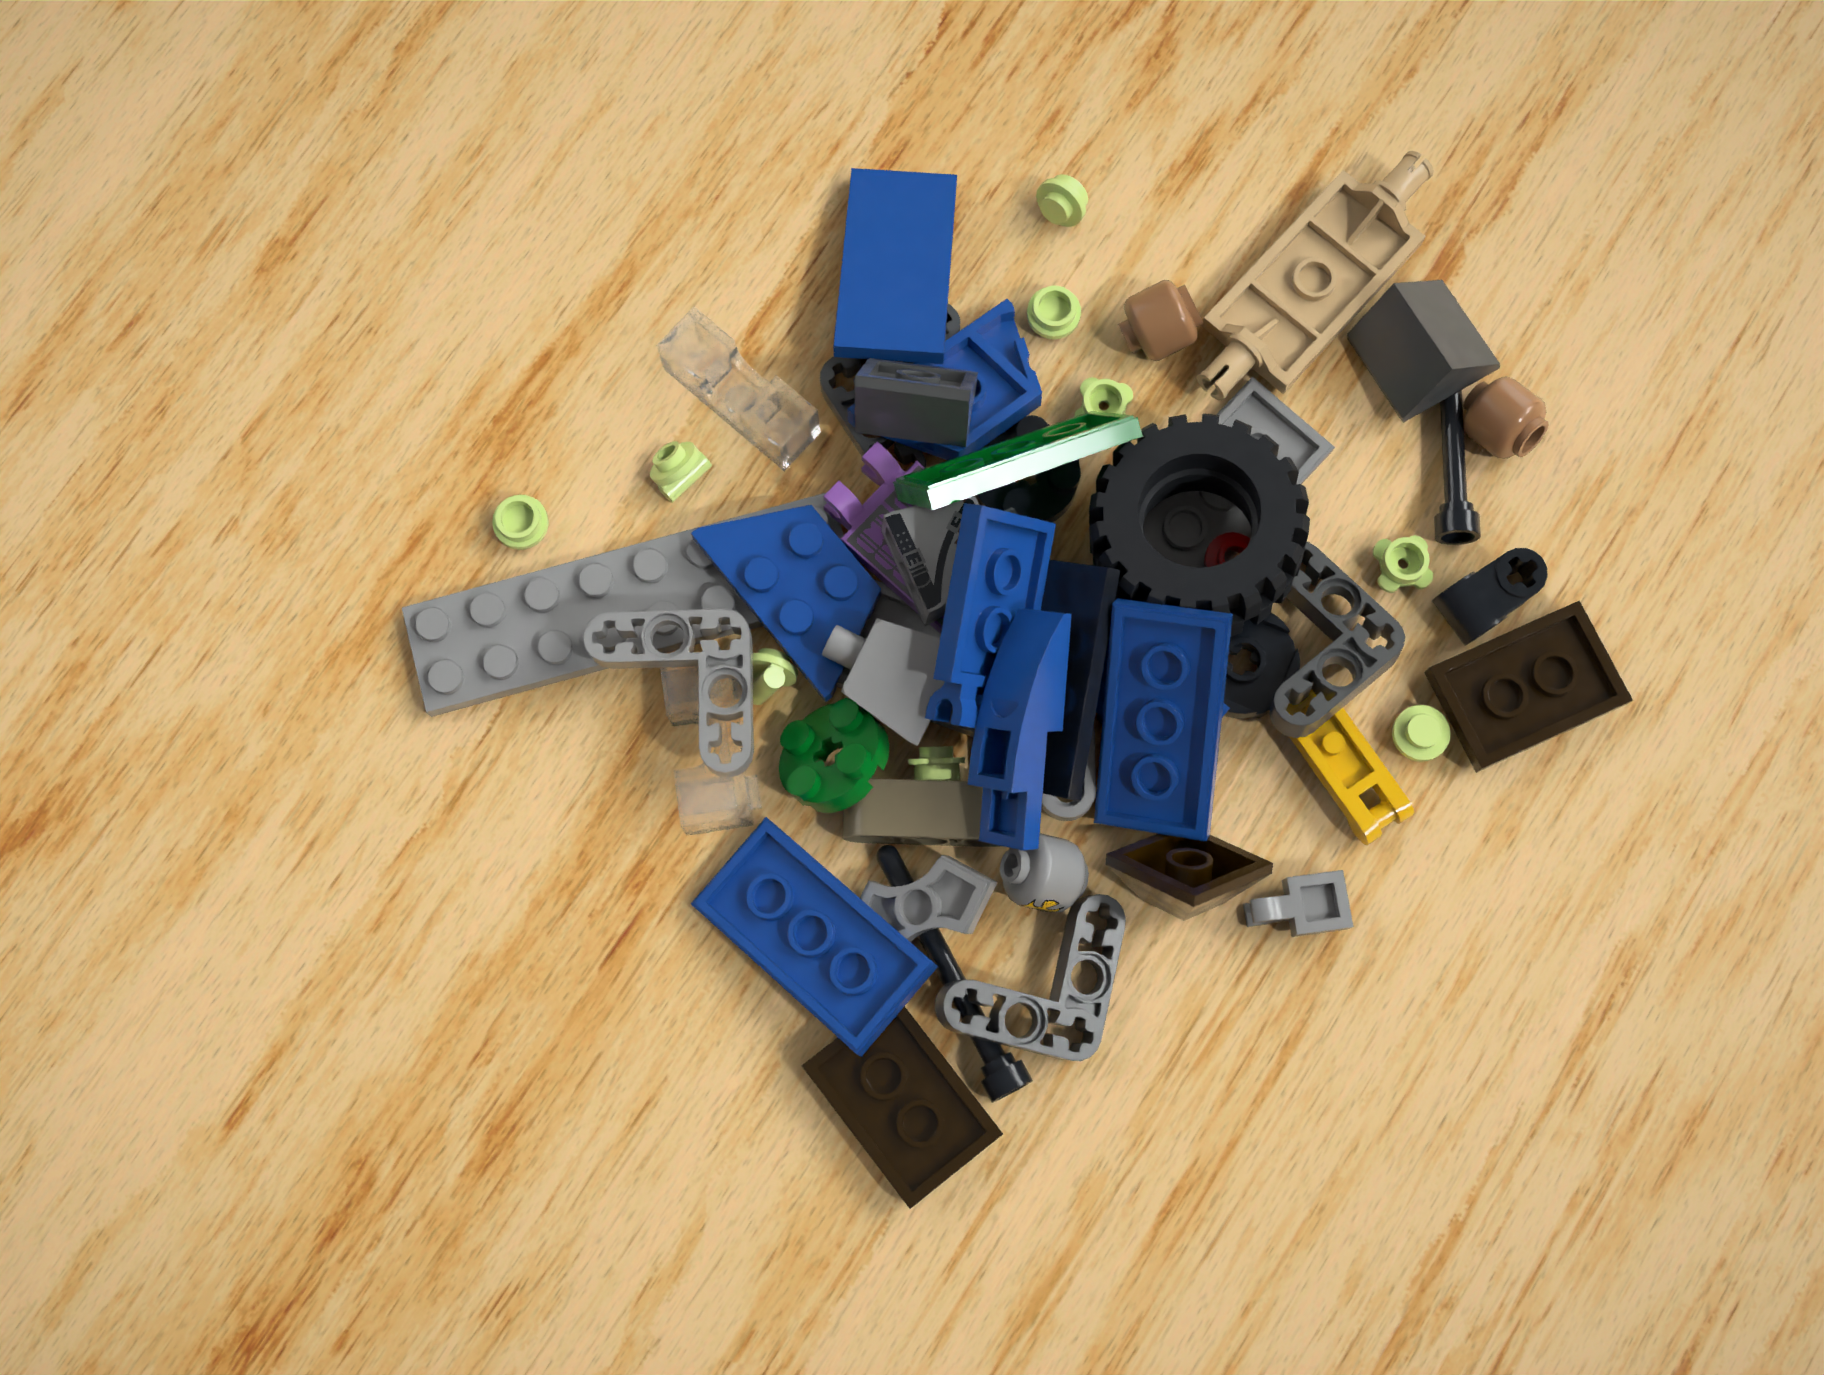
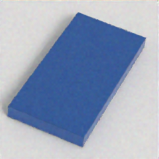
(896, 266)
(1162, 718)
(814, 936)

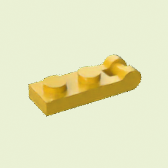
(1350, 768)

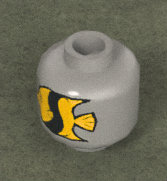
(1045, 877)

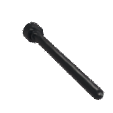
(1457, 519)
(1001, 1070)

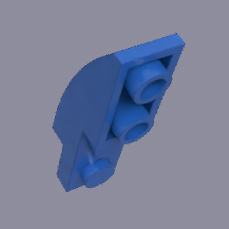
(1011, 729)

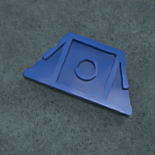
(1005, 382)
(795, 583)

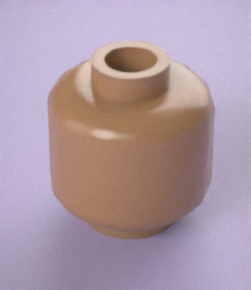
(1160, 320)
(1505, 418)

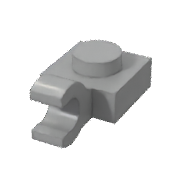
(1309, 902)

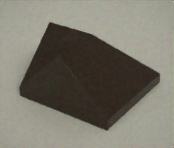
(1186, 873)

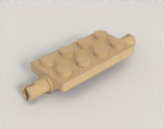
(1314, 279)

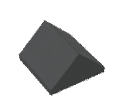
(1420, 346)
(914, 402)

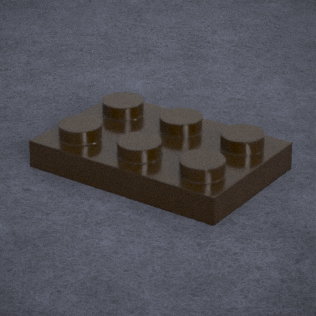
(1528, 686)
(904, 1106)

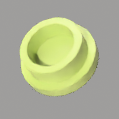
(1062, 200)
(1053, 312)
(520, 522)
(1421, 733)

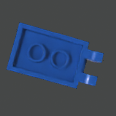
(995, 573)

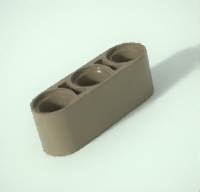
(916, 814)

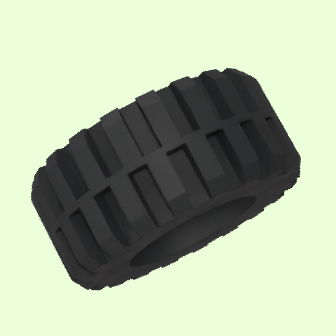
(1214, 461)

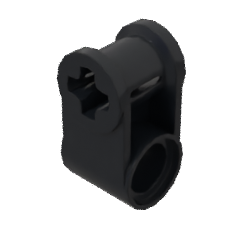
(1487, 596)

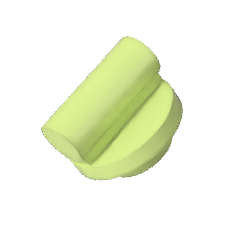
(678, 468)
(770, 672)

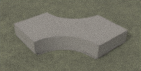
(943, 898)

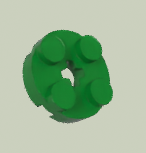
(814, 738)

